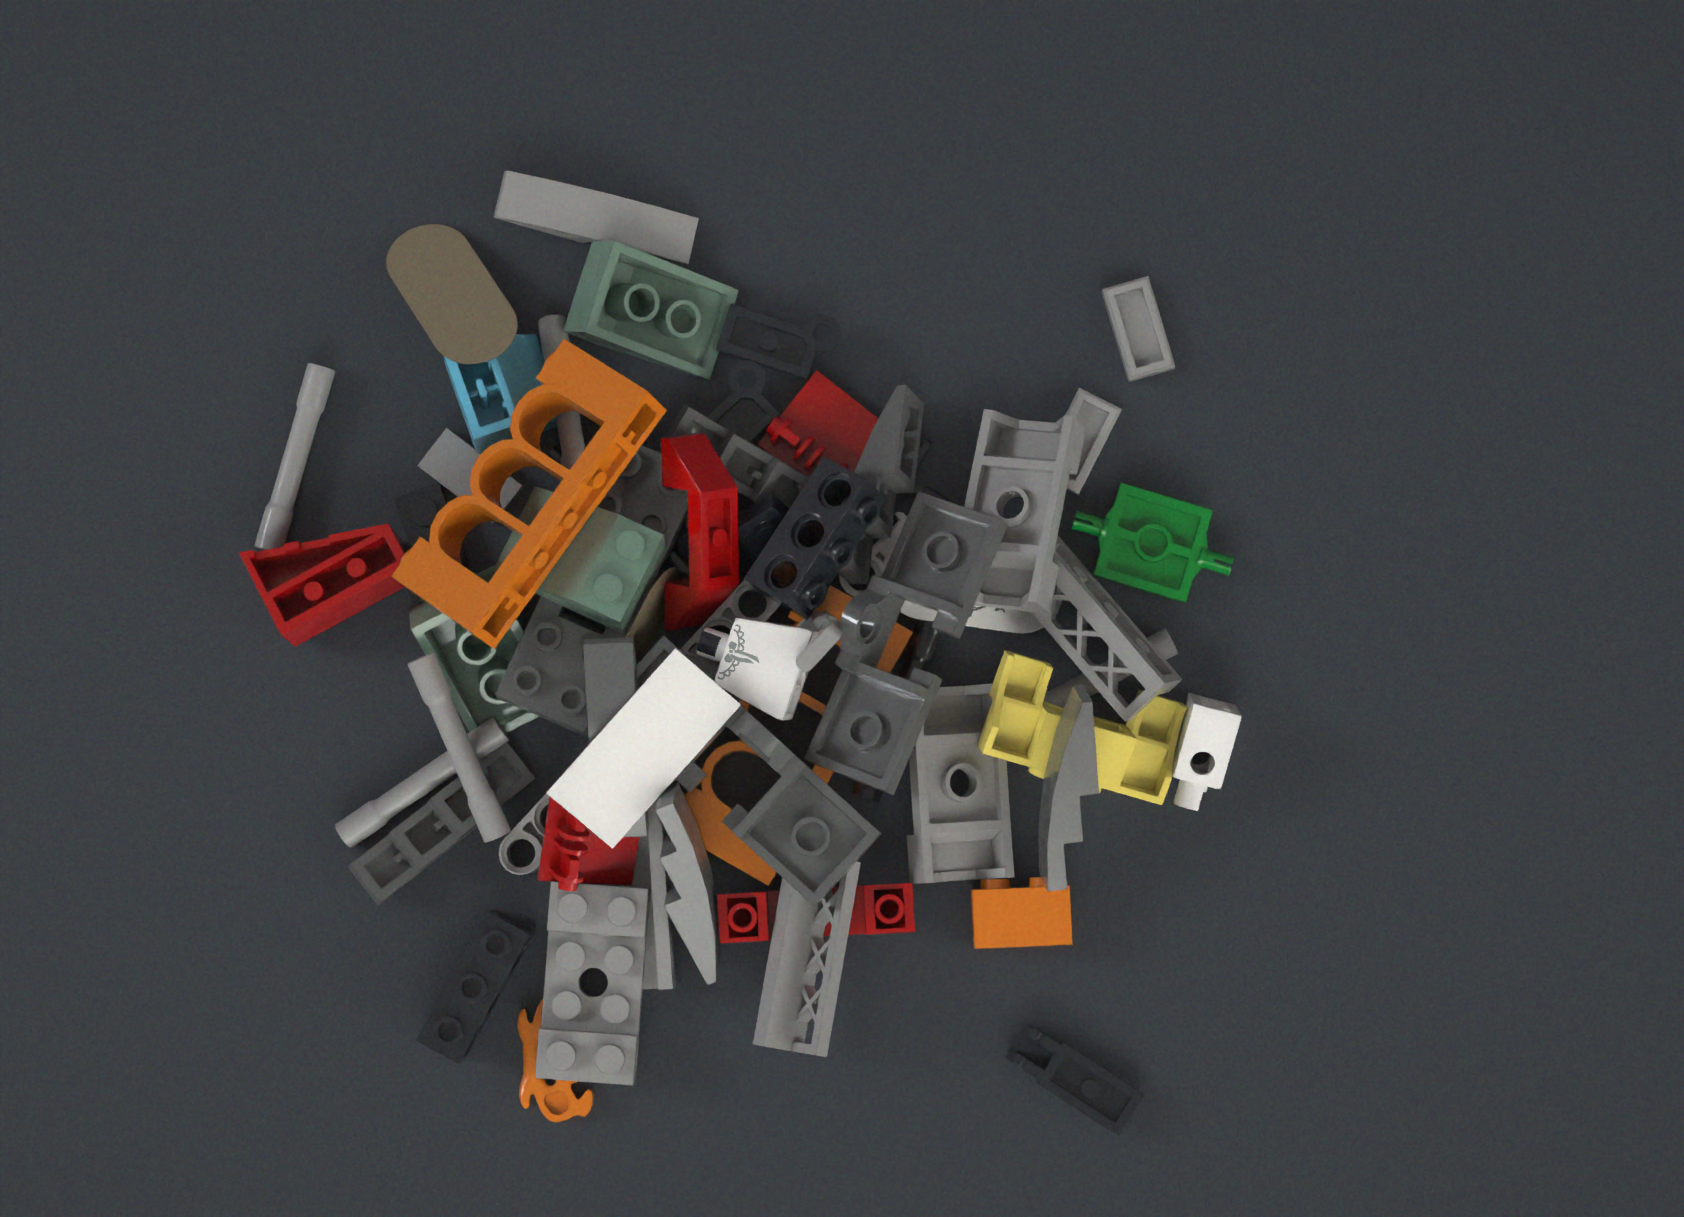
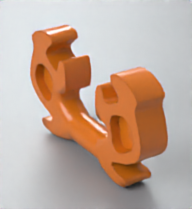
(555, 1101)

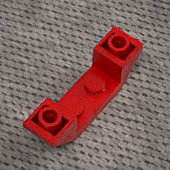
(694, 466)
(875, 911)

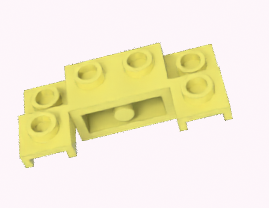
(1130, 757)

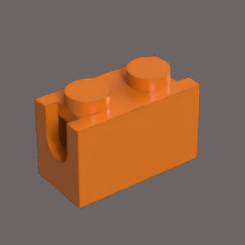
(1020, 915)

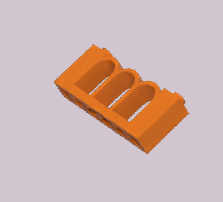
(569, 384)
(710, 810)

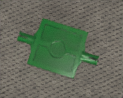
(1152, 543)

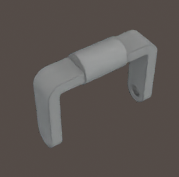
(822, 643)

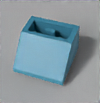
(493, 388)

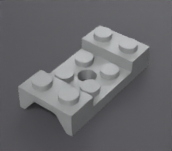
(1029, 463)
(952, 833)
(587, 1034)

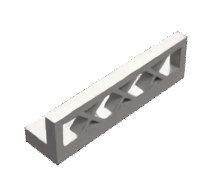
(1114, 627)
(650, 873)
(792, 966)

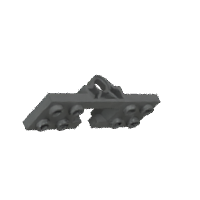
(549, 660)
(875, 714)
(800, 822)

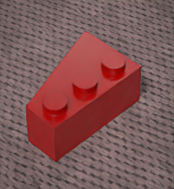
(325, 579)

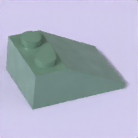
(649, 309)
(602, 568)
(470, 664)

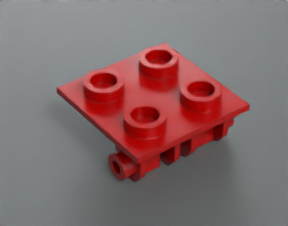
(819, 425)
(577, 855)

